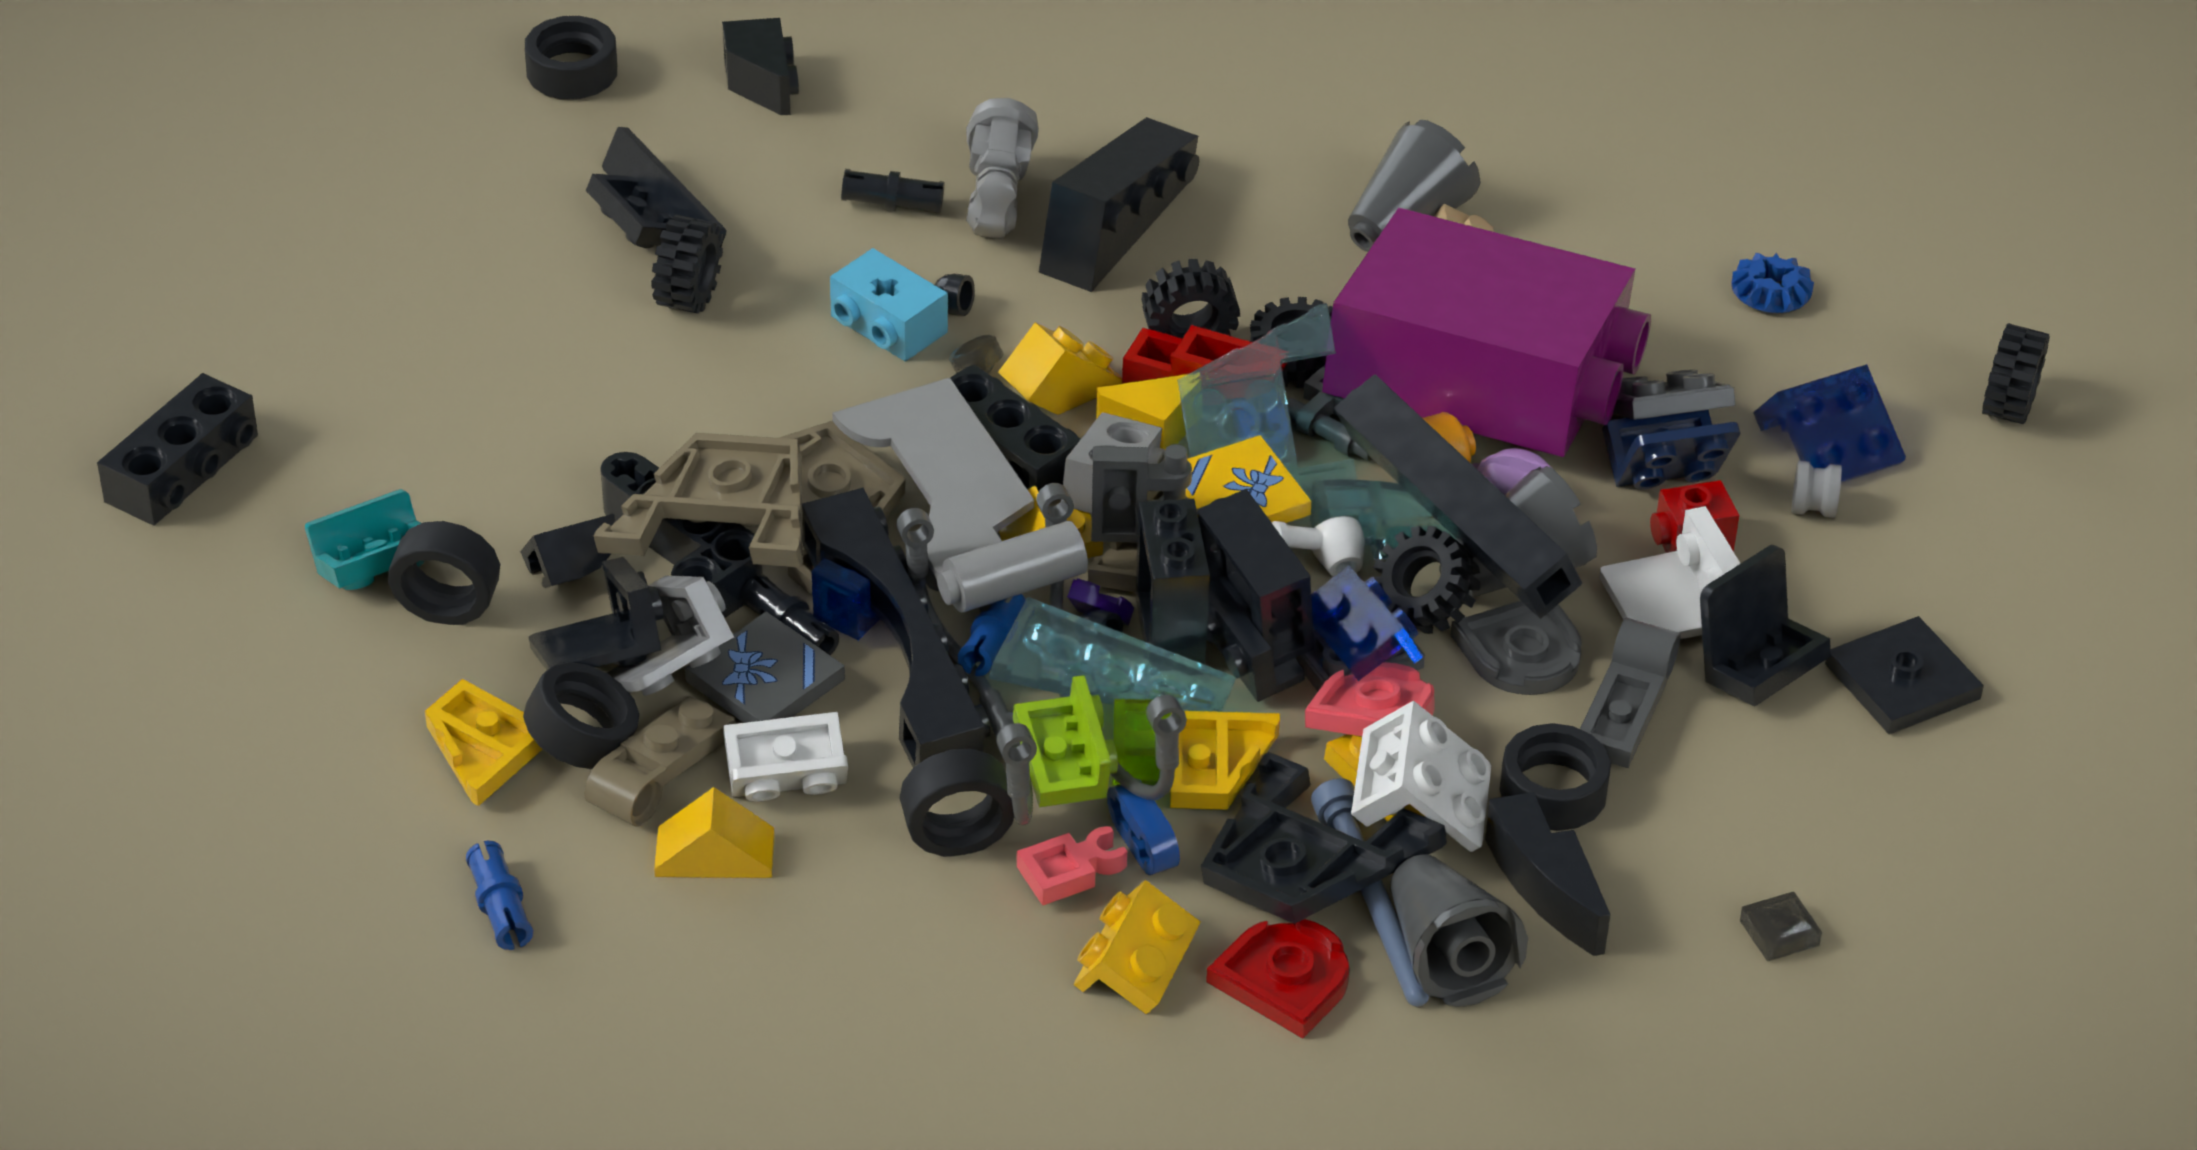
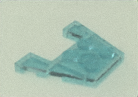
(1247, 396)

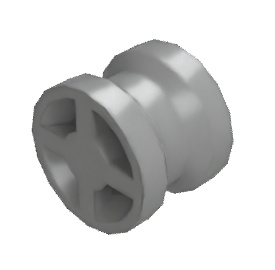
(1816, 489)

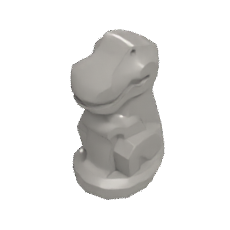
(1000, 150)

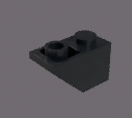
(759, 63)

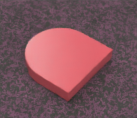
(1352, 705)

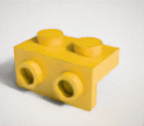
(1138, 946)

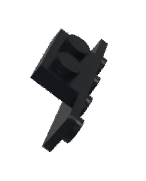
(642, 191)

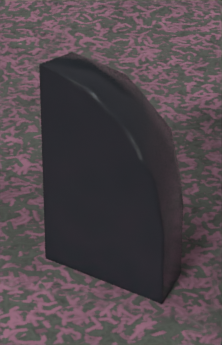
(566, 552)

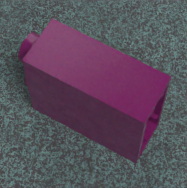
(1488, 330)

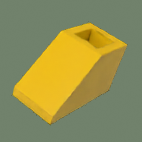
(1057, 369)

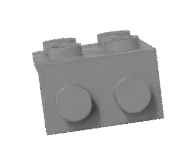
(697, 629)

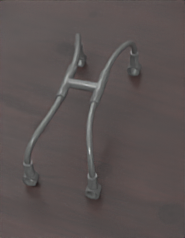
(1000, 719)

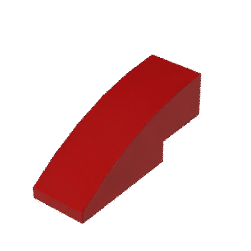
(1163, 355)

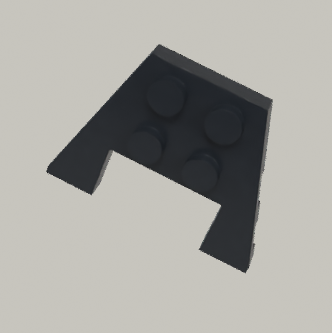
(1296, 863)

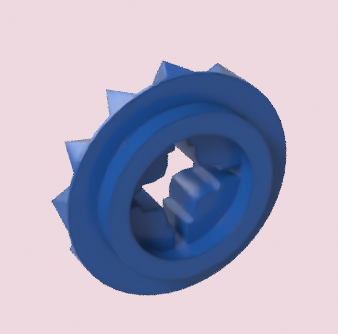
(1766, 294)

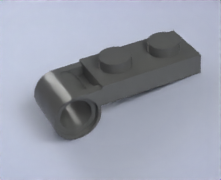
(1631, 688)

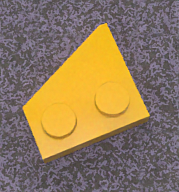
(480, 738)
(1219, 756)

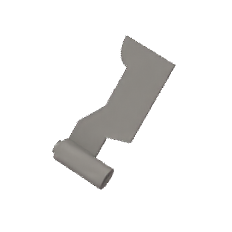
(969, 494)

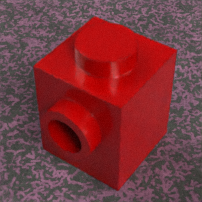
(1674, 501)

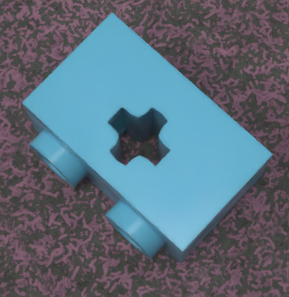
(889, 304)

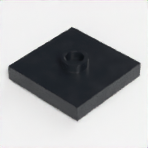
(1904, 675)

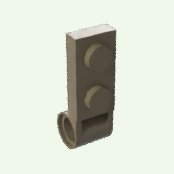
(633, 775)

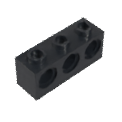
(1023, 433)
(177, 449)

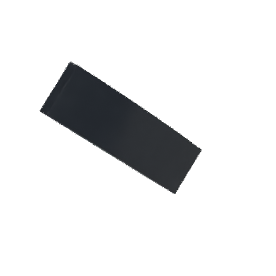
(1548, 870)

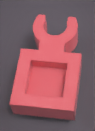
(1066, 867)

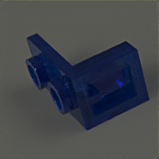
(842, 599)

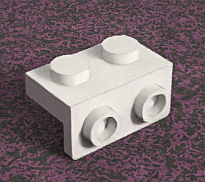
(785, 756)

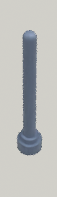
(1333, 808)

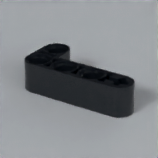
(695, 549)

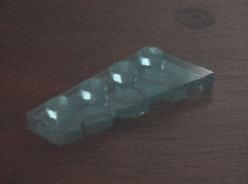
(1055, 645)

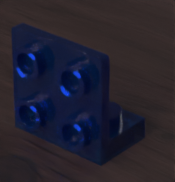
(1836, 423)

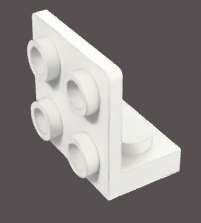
(1668, 586)
(1422, 764)

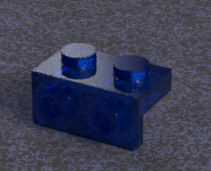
(1358, 625)

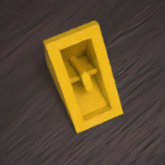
(1148, 402)
(715, 841)

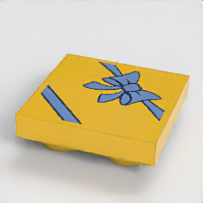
(1249, 466)

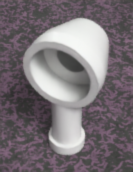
(1333, 542)

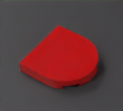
(1284, 972)

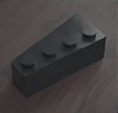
(1113, 200)

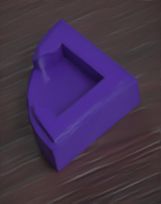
(1086, 596)

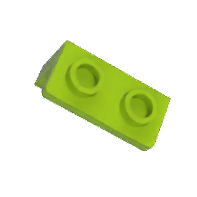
(1071, 752)

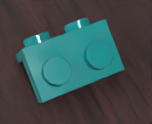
(361, 539)

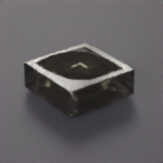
(1780, 926)

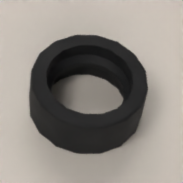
(576, 78)
(450, 545)
(590, 691)
(1564, 747)
(946, 775)

